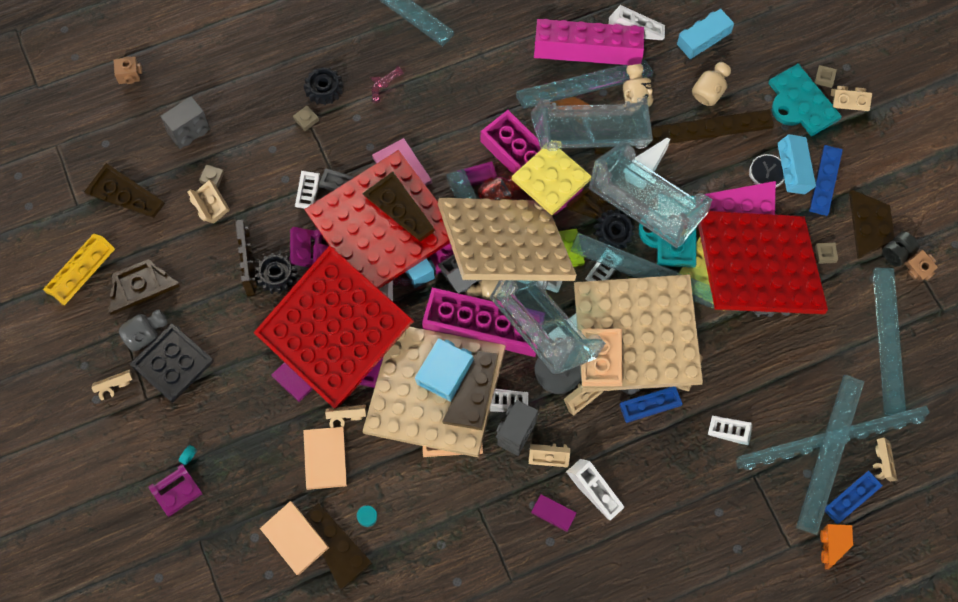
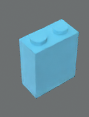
(444, 369)

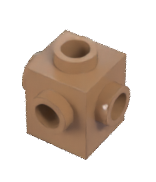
(127, 70)
(921, 265)

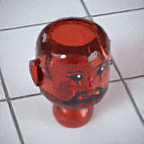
(498, 188)

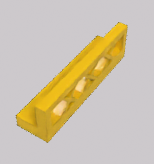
(79, 268)

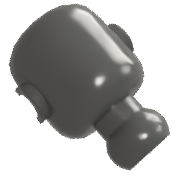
(142, 330)

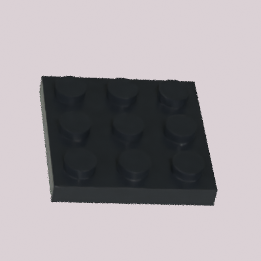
(171, 362)

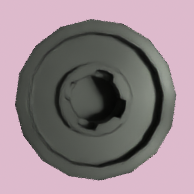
(900, 249)

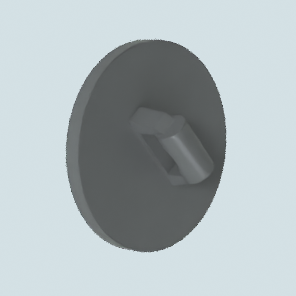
(557, 383)

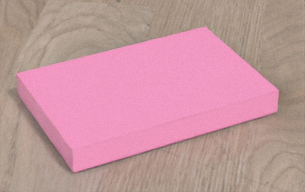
(408, 154)

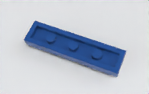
(825, 180)

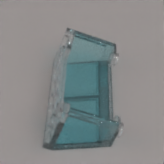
(591, 125)
(647, 195)
(545, 325)

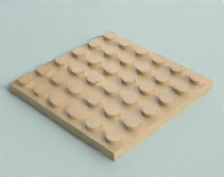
(505, 240)
(655, 325)
(413, 414)

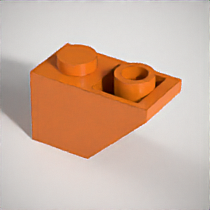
(836, 541)

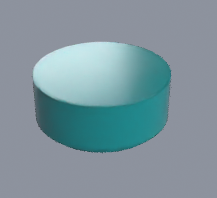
(187, 455)
(367, 516)

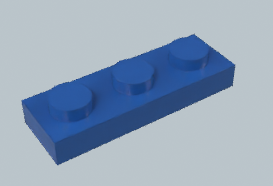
(650, 404)
(853, 497)

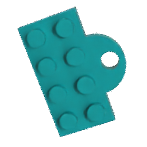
(802, 101)
(668, 254)

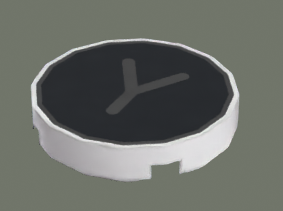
(766, 169)

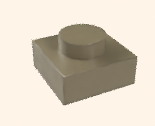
(825, 76)
(306, 118)
(213, 174)
(826, 253)

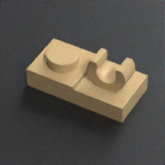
(121, 379)
(578, 400)
(354, 412)
(884, 451)
(549, 455)

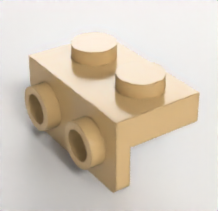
(851, 100)
(209, 202)

